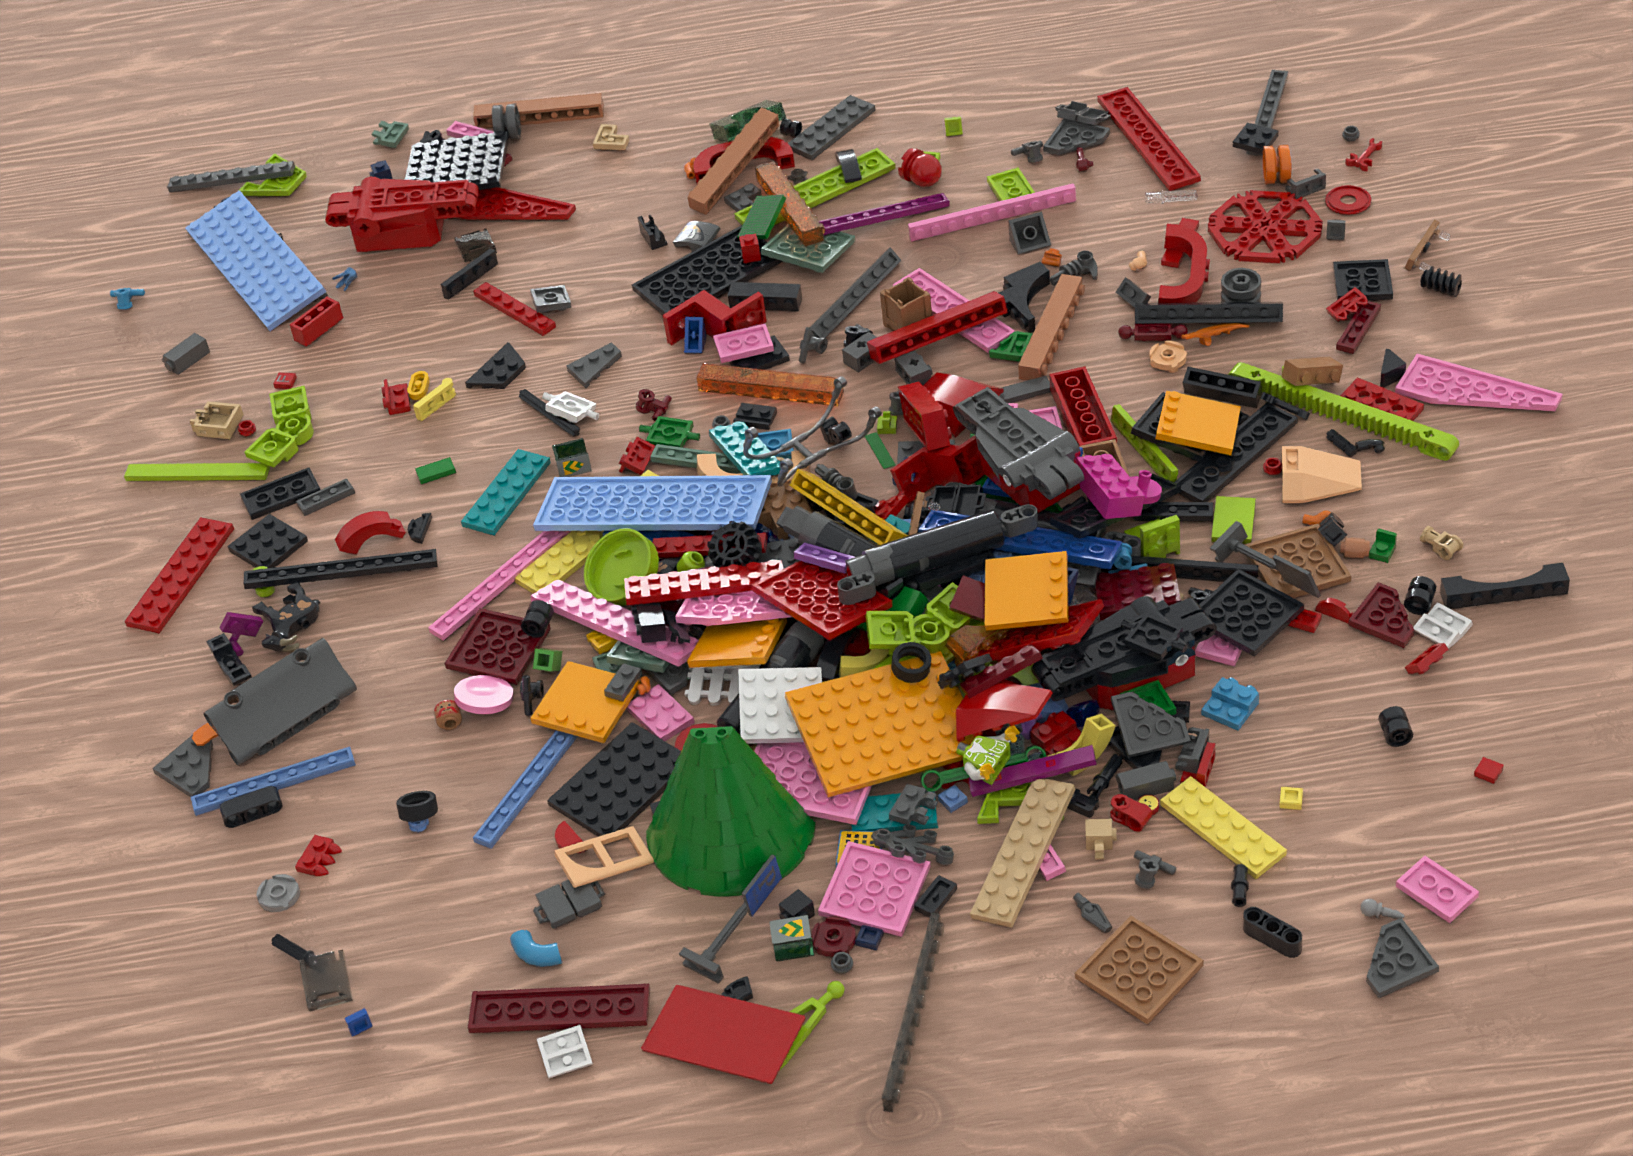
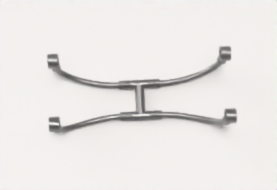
(787, 464)

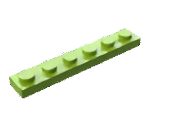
(1147, 449)

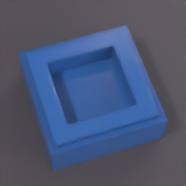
(358, 1022)

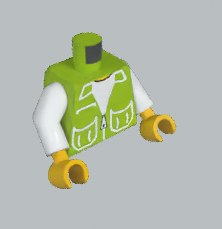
(987, 755)

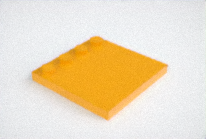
(1198, 422)
(1026, 590)
(737, 643)
(579, 704)

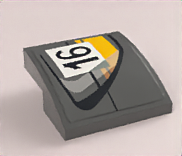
(696, 234)

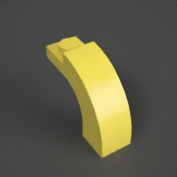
(855, 664)
(1096, 732)

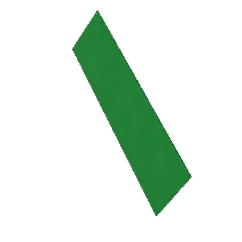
(880, 450)

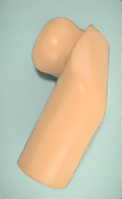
(1139, 262)

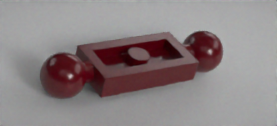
(1152, 331)

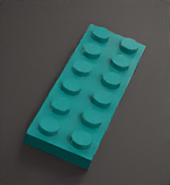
(731, 441)
(505, 492)

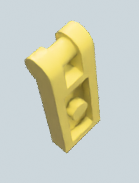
(434, 399)

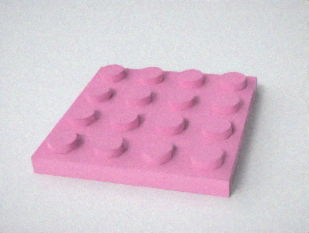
(874, 888)

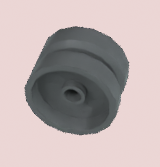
(507, 120)
(1241, 286)

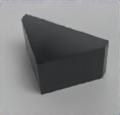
(1392, 368)

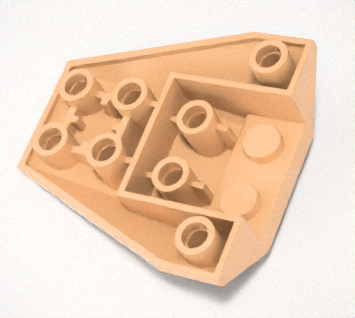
(1317, 474)

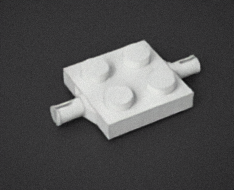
(570, 406)

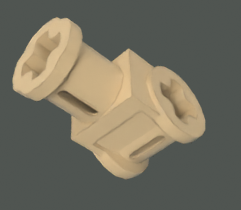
(1442, 543)

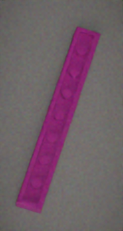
(885, 213)

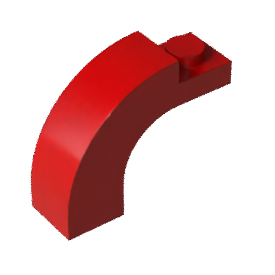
(363, 527)

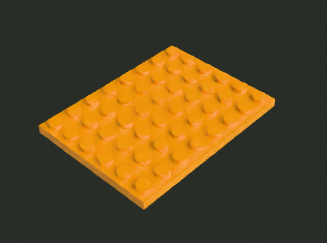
(877, 726)

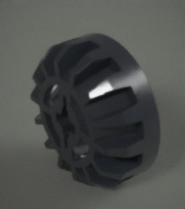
(742, 553)

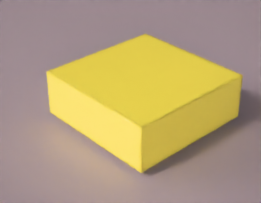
(1291, 798)

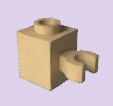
(1100, 836)

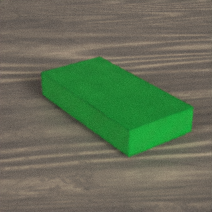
(435, 470)

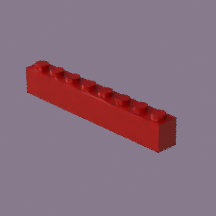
(937, 327)

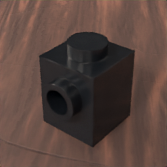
(796, 905)

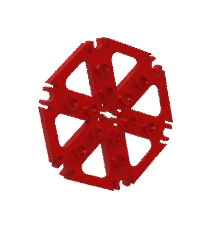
(1265, 227)

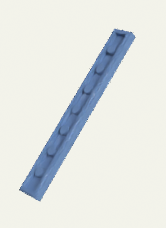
(278, 778)
(523, 789)

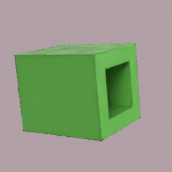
(547, 659)

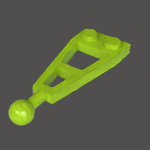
(834, 991)

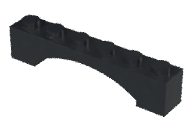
(1462, 593)

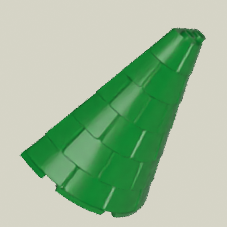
(724, 817)

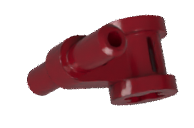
(652, 404)

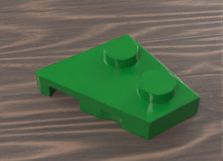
(1012, 347)

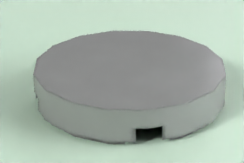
(278, 893)

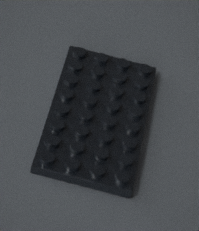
(706, 269)

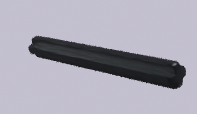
(540, 406)

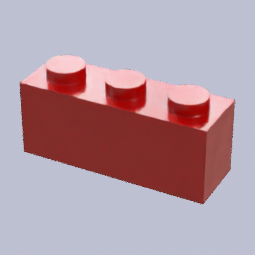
(316, 321)

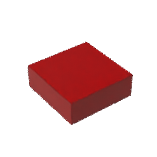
(1488, 770)

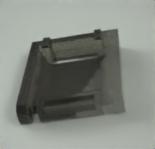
(473, 241)
(325, 977)

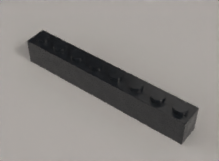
(1209, 312)

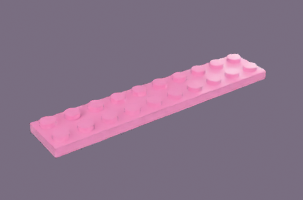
(610, 620)

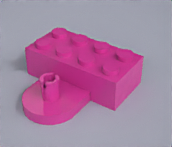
(1112, 488)

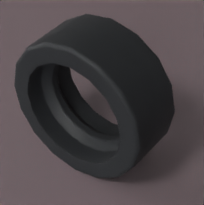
(911, 649)
(417, 806)

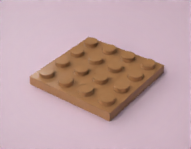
(1307, 550)
(1139, 969)

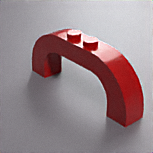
(774, 149)
(1192, 243)

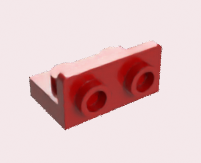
(395, 398)
(637, 456)

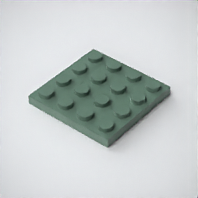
(817, 257)

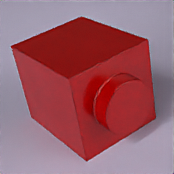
(749, 248)

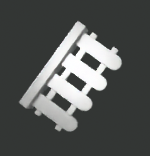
(717, 676)

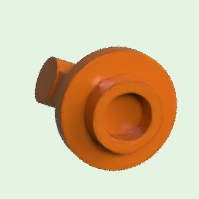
(1052, 257)

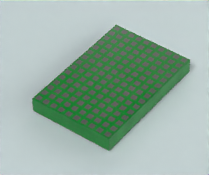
(763, 216)

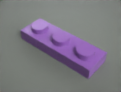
(822, 557)

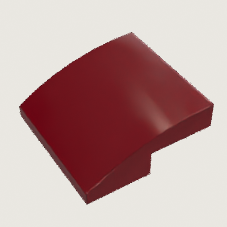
(970, 599)

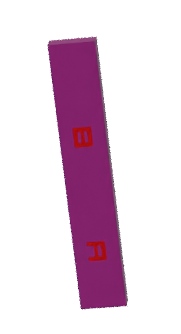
(1037, 769)

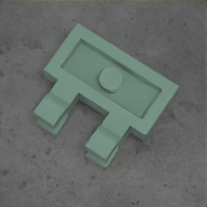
(390, 134)

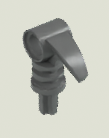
(1083, 265)
(835, 479)

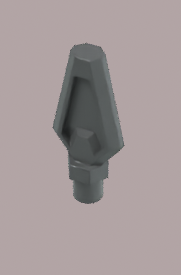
(1092, 913)

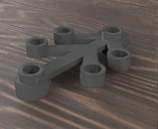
(912, 845)

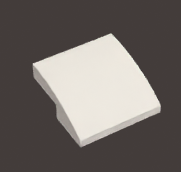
(1443, 625)
(564, 1051)

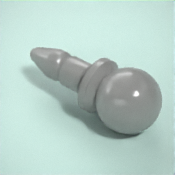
(1370, 908)

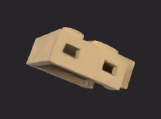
(217, 422)

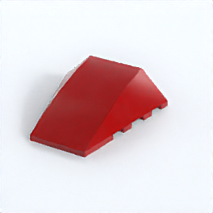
(952, 390)
(998, 707)

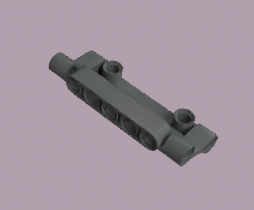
(280, 701)

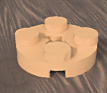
(1160, 359)

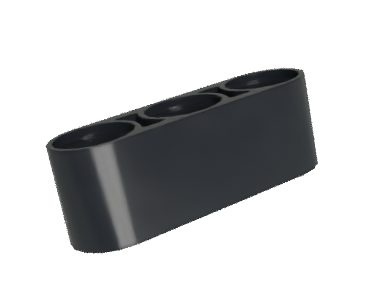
(251, 806)
(1272, 932)

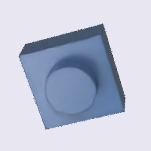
(952, 798)

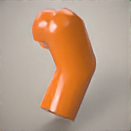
(689, 169)
(1312, 520)
(644, 686)

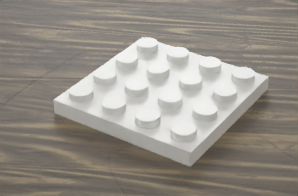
(763, 704)

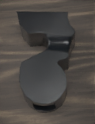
(835, 431)
(1332, 529)

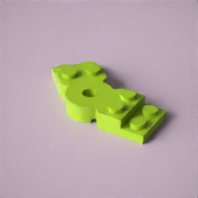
(292, 429)
(930, 629)

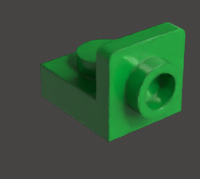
(1383, 546)

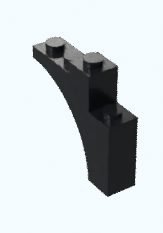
(1019, 291)

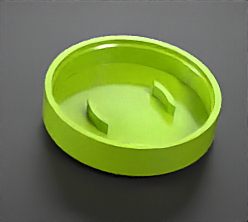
(617, 557)

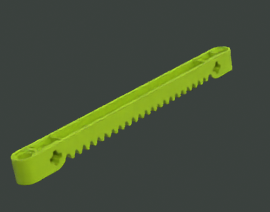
(1439, 445)

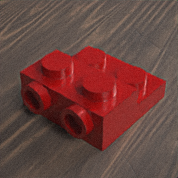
(1056, 733)

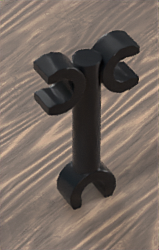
(1284, 405)

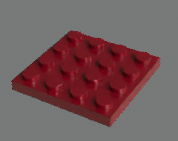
(1126, 586)
(494, 647)

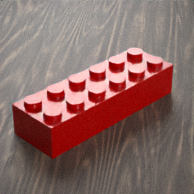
(1080, 406)
(924, 416)

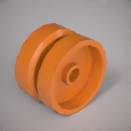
(1276, 164)

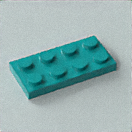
(876, 815)

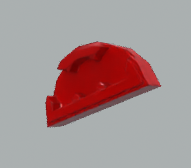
(1334, 608)
(566, 836)

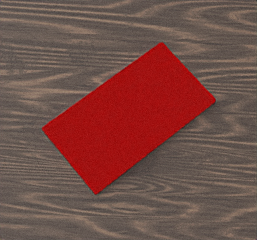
(723, 1033)

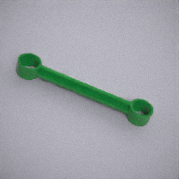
(959, 773)

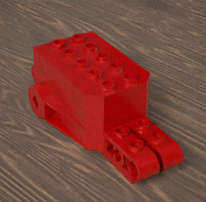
(399, 211)

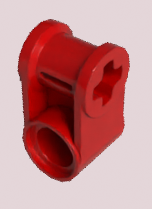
(1131, 814)

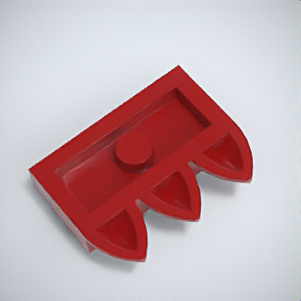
(1347, 304)
(317, 855)

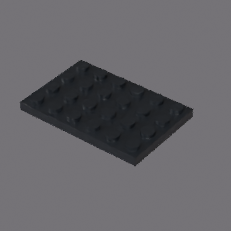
(617, 782)

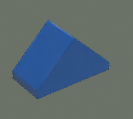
(694, 335)

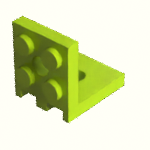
(1158, 537)

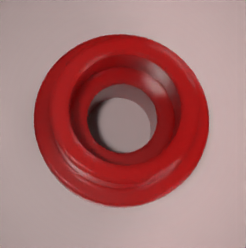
(246, 428)
(1272, 466)

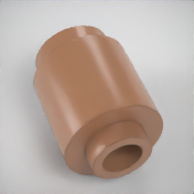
(1355, 548)

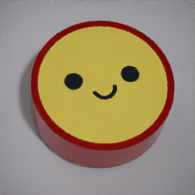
(1150, 801)

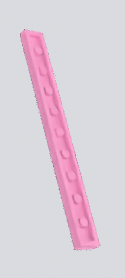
(992, 212)
(494, 584)

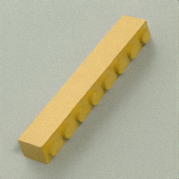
(845, 508)

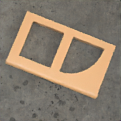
(582, 875)

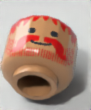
(447, 714)

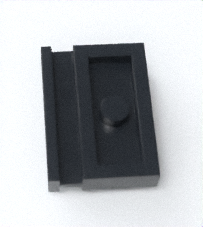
(756, 415)

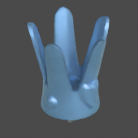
(349, 275)

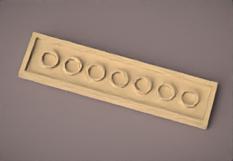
(1022, 852)

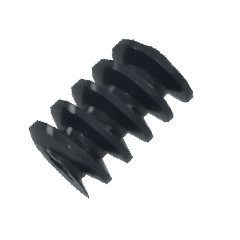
(1441, 282)

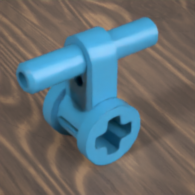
(124, 295)
(1124, 560)

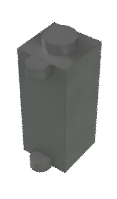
(186, 354)
(1146, 780)

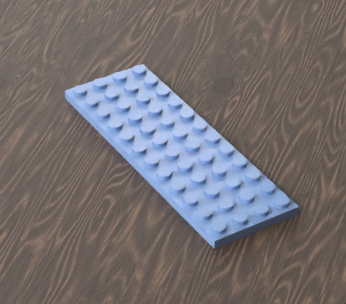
(255, 260)
(652, 502)

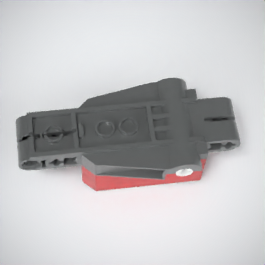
(1021, 450)

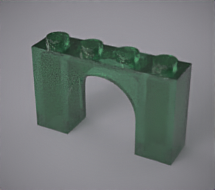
(730, 126)

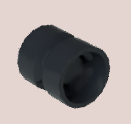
(1420, 595)
(537, 618)
(1395, 726)

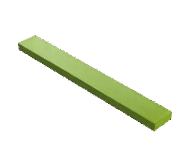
(196, 472)

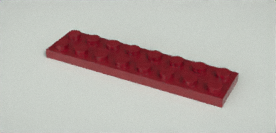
(559, 1008)

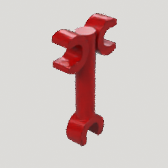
(1363, 161)

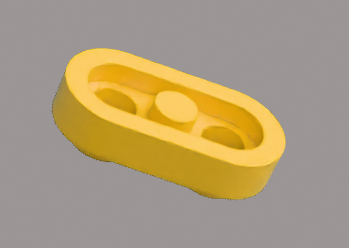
(418, 385)

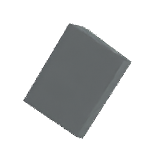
(1028, 233)

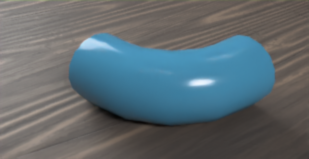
(532, 952)

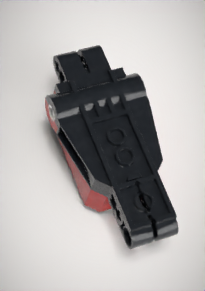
(1109, 667)

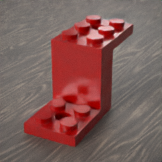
(717, 315)
(938, 467)

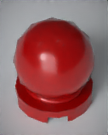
(920, 168)

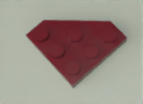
(1383, 616)

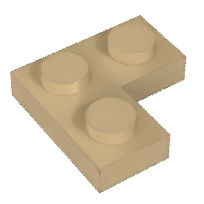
(607, 138)

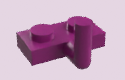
(239, 625)

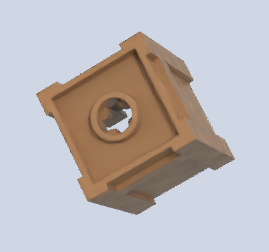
(904, 304)

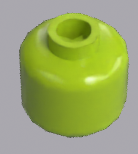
(690, 560)

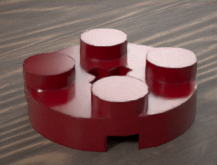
(833, 925)

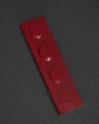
(1358, 327)
(994, 674)

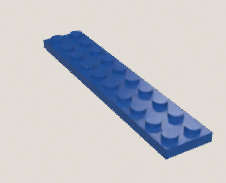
(1084, 551)

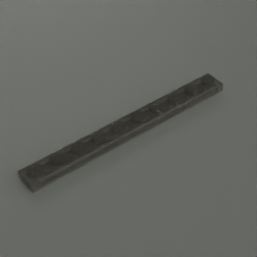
(911, 1015)

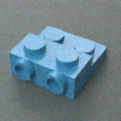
(1231, 703)

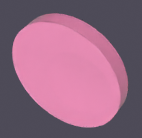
(483, 694)

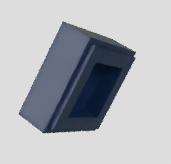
(869, 937)

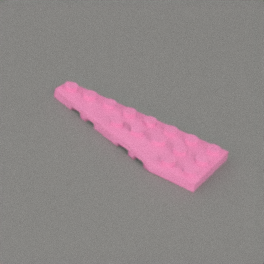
(1453, 384)
(727, 609)

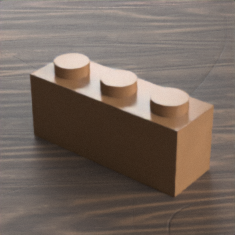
(1312, 371)

